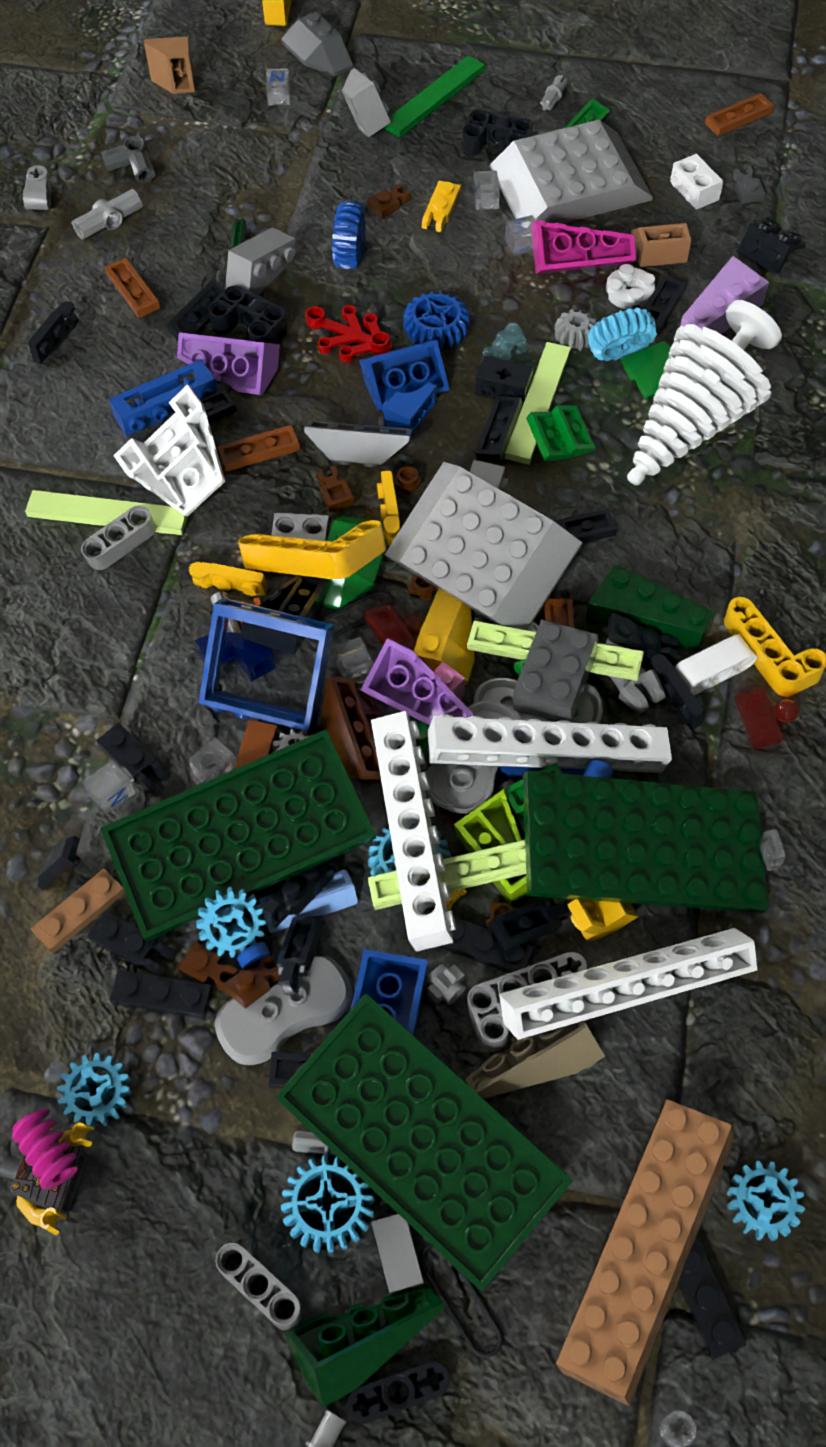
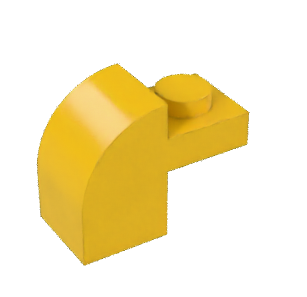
(600, 918)

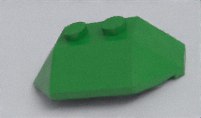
(345, 590)

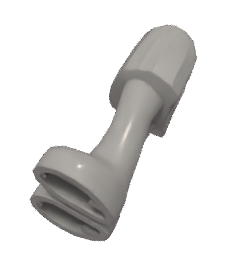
(632, 690)

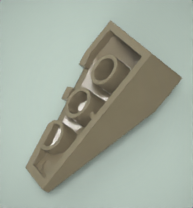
(537, 1060)

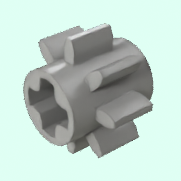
(446, 984)

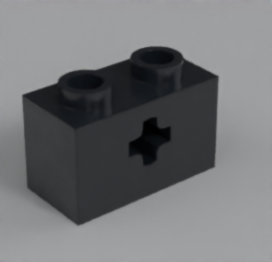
(503, 378)

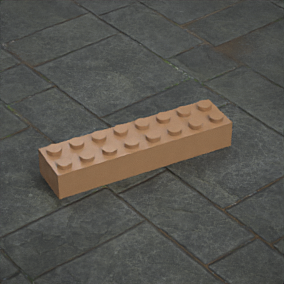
(646, 1252)

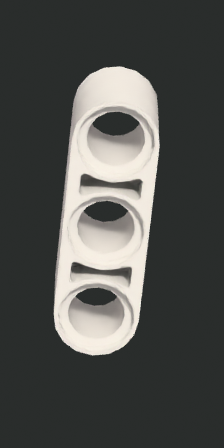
(716, 664)

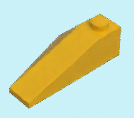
(446, 636)

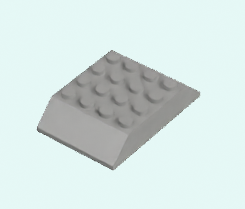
(569, 174)
(484, 547)

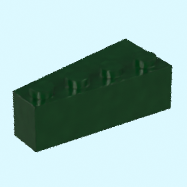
(651, 607)

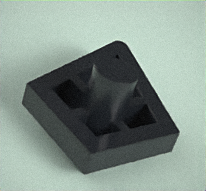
(59, 859)

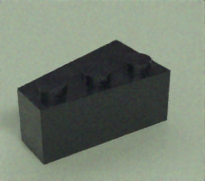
(299, 597)

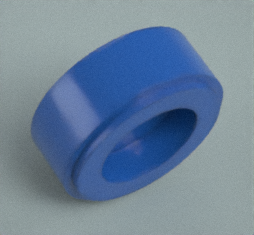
(253, 955)

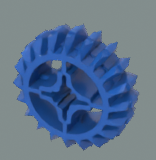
(348, 234)
(436, 318)

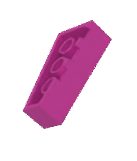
(578, 248)

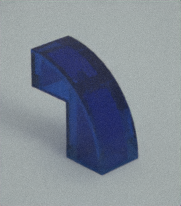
(252, 657)

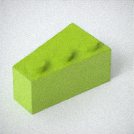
(491, 827)

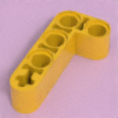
(746, 620)

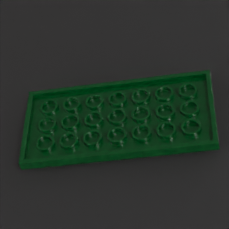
(237, 833)
(642, 843)
(424, 1141)

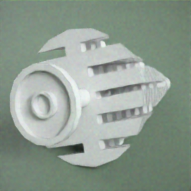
(705, 387)

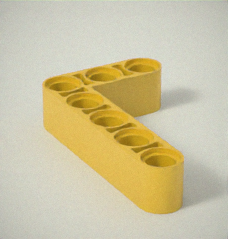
(314, 557)

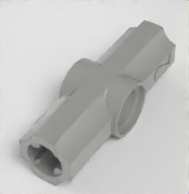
(107, 214)

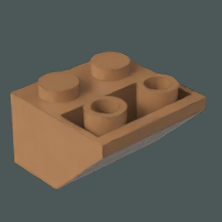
(171, 63)
(662, 244)

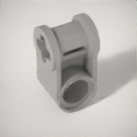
(37, 189)

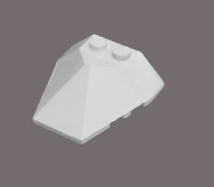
(179, 458)

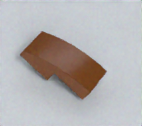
(256, 742)

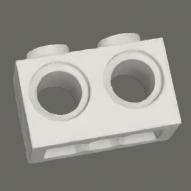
(696, 181)

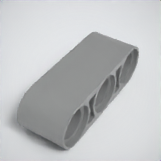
(123, 525)
(247, 1273)

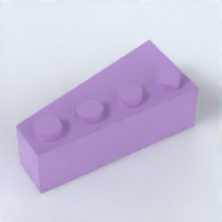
(732, 283)

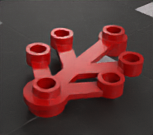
(377, 342)

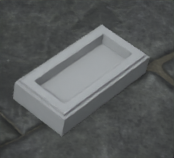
(397, 1253)

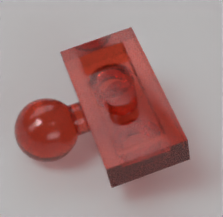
(388, 625)
(761, 718)

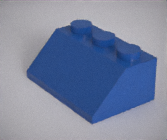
(404, 371)
(394, 984)

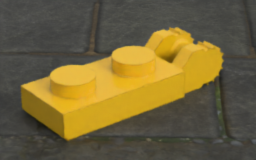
(441, 205)
(389, 509)
(228, 578)

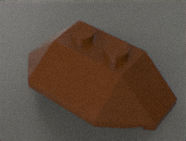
(348, 719)

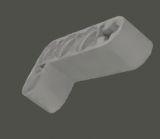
(492, 1015)

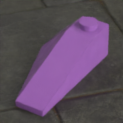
(237, 362)
(411, 686)

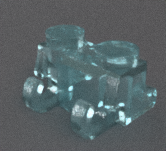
(506, 341)

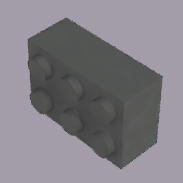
(555, 672)

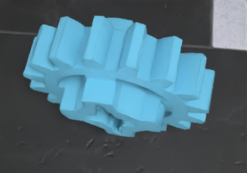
(219, 917)
(81, 1093)
(750, 1197)

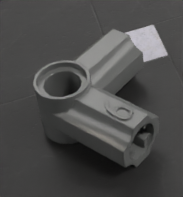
(133, 154)

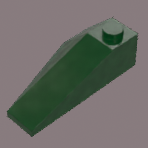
(348, 1348)

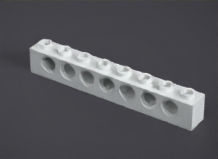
(446, 748)
(436, 927)
(627, 982)

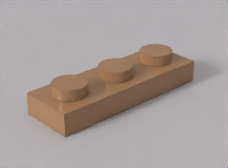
(78, 910)

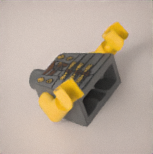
(41, 1205)

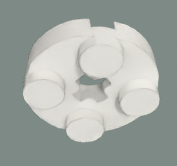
(628, 276)

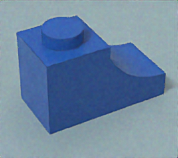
(409, 408)

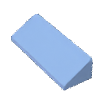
(334, 897)

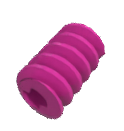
(43, 1150)

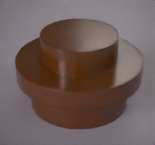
(407, 479)

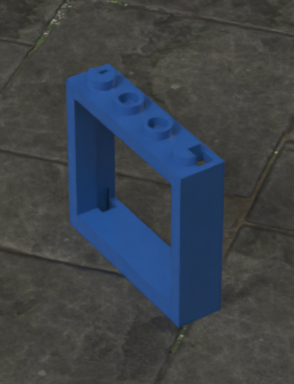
(245, 707)

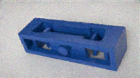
(157, 395)

